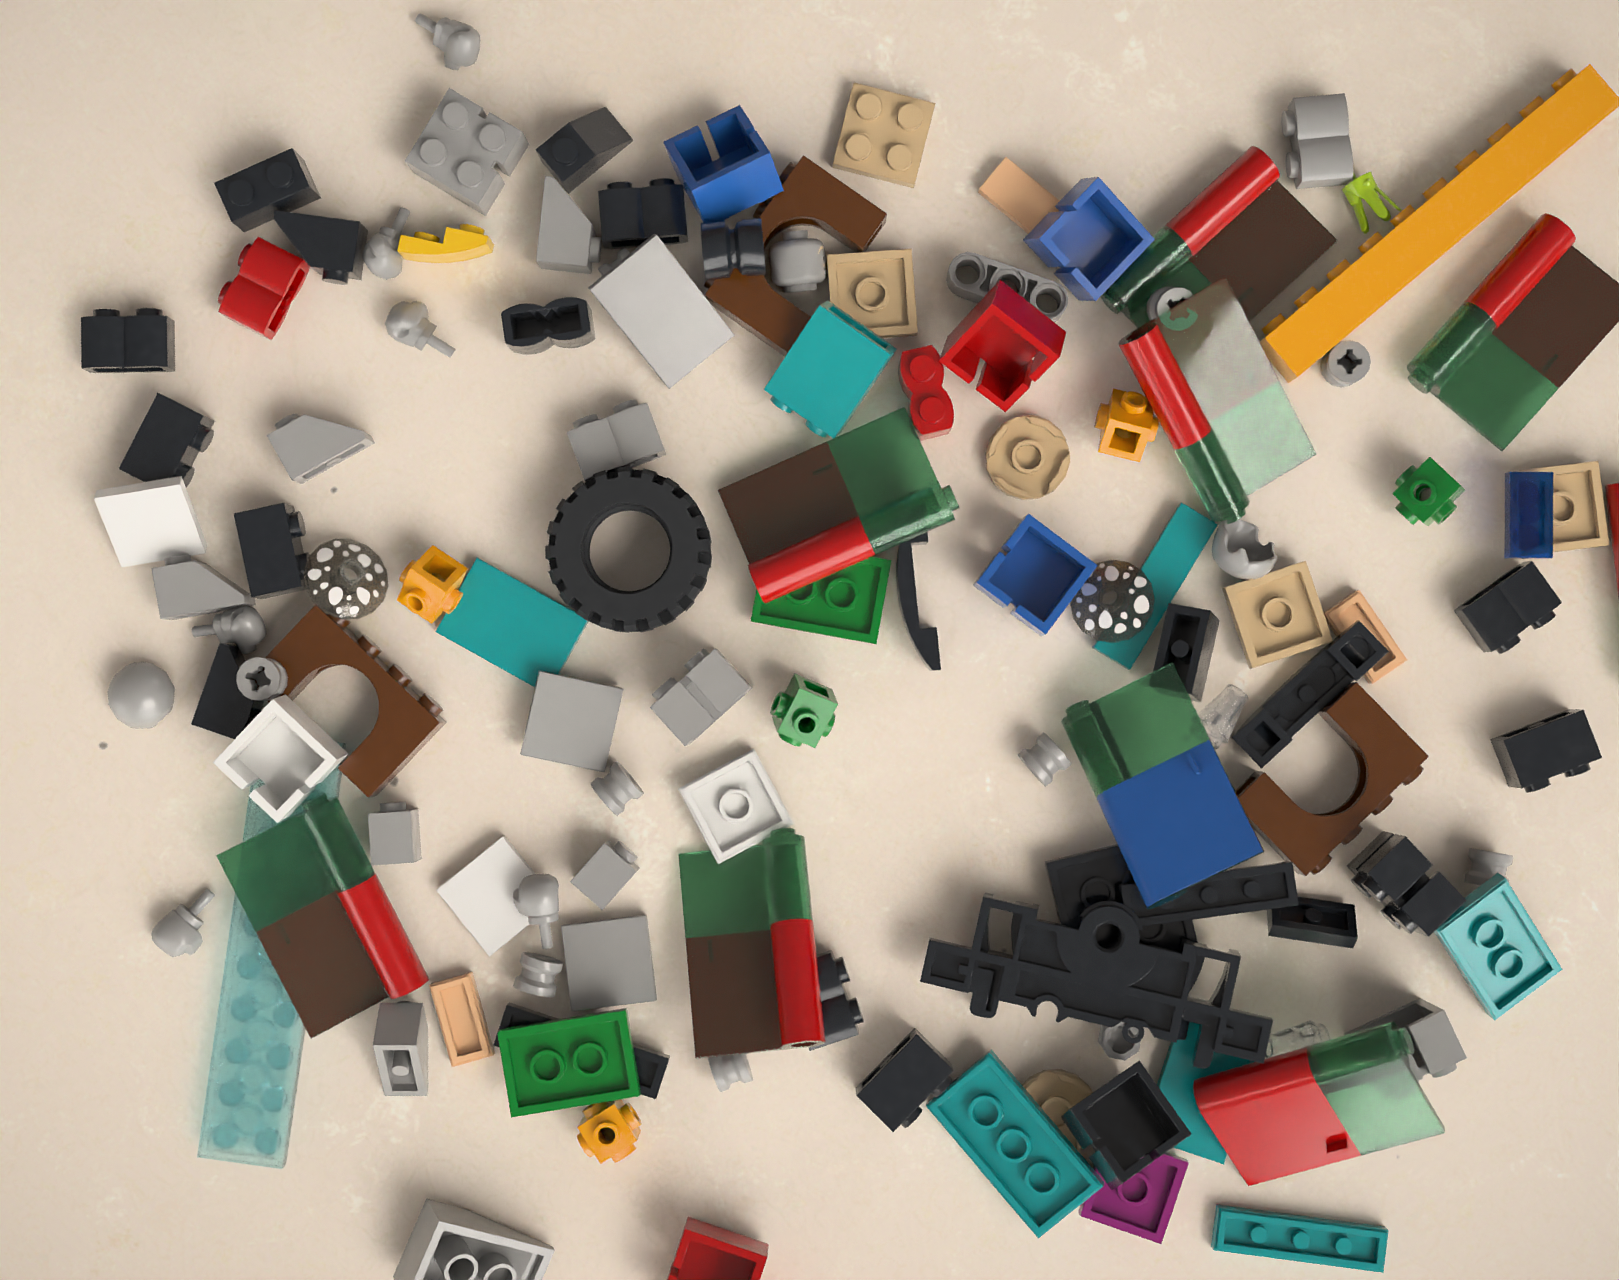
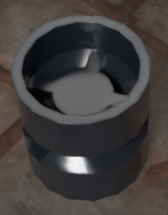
(733, 248)

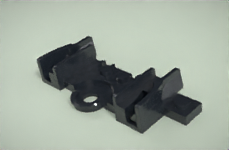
(1098, 984)

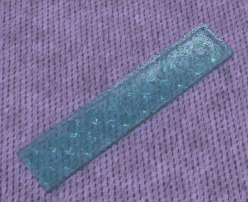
(254, 1038)

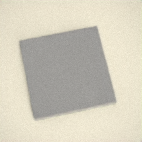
(571, 721)
(609, 962)

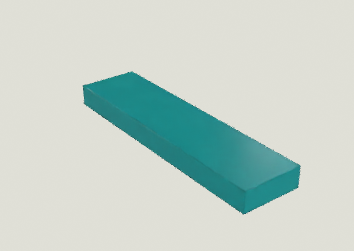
(1166, 570)
(1299, 1238)

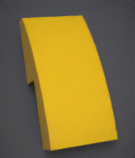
(458, 245)

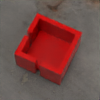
(1007, 336)
(716, 1254)

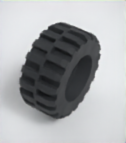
(587, 509)

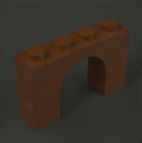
(808, 199)
(404, 717)
(1384, 761)

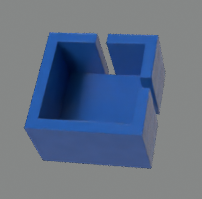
(736, 179)
(1089, 239)
(1035, 575)

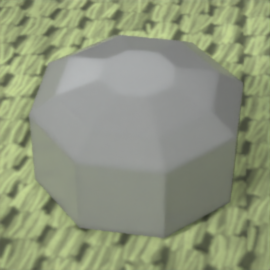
(1114, 1043)

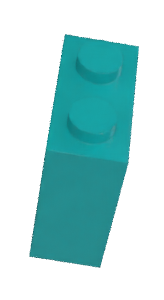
(829, 370)

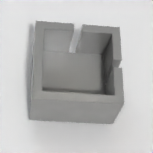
(462, 149)
(700, 696)
(1432, 1037)

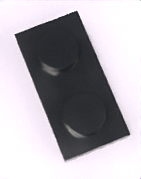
(1315, 922)

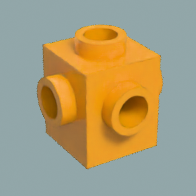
(1126, 425)
(432, 584)
(617, 1116)

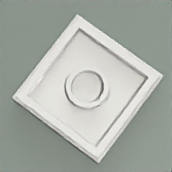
(150, 521)
(735, 806)
(484, 895)

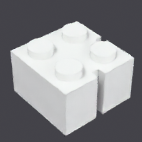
(285, 753)

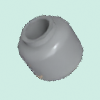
(797, 262)

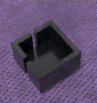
(1395, 876)
(1124, 1123)

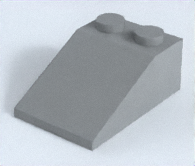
(468, 1246)

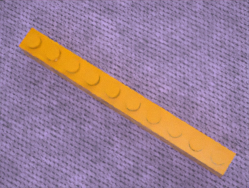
(1439, 223)

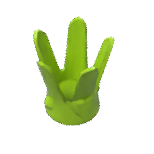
(1365, 188)

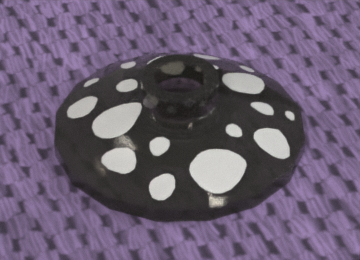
(336, 592)
(1123, 617)

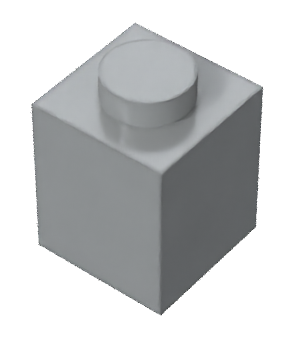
(394, 834)
(606, 873)

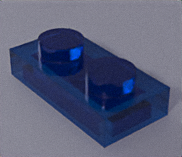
(1528, 515)

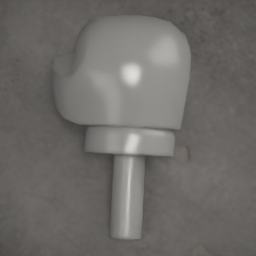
(455, 39)
(381, 250)
(410, 325)
(237, 626)
(539, 901)
(179, 928)

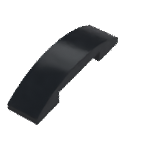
(925, 639)
(1308, 692)

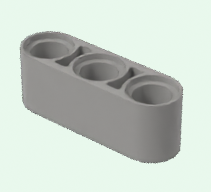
(991, 271)

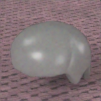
(1240, 552)
(141, 695)

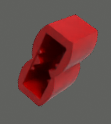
(263, 288)
(922, 381)

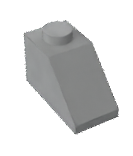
(565, 233)
(314, 445)
(194, 589)
(402, 1048)

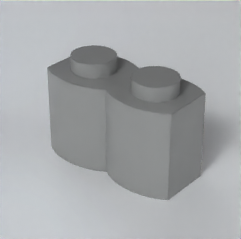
(1318, 141)
(616, 441)

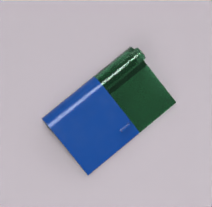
(1160, 785)

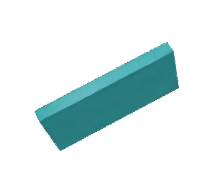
(1015, 1144)

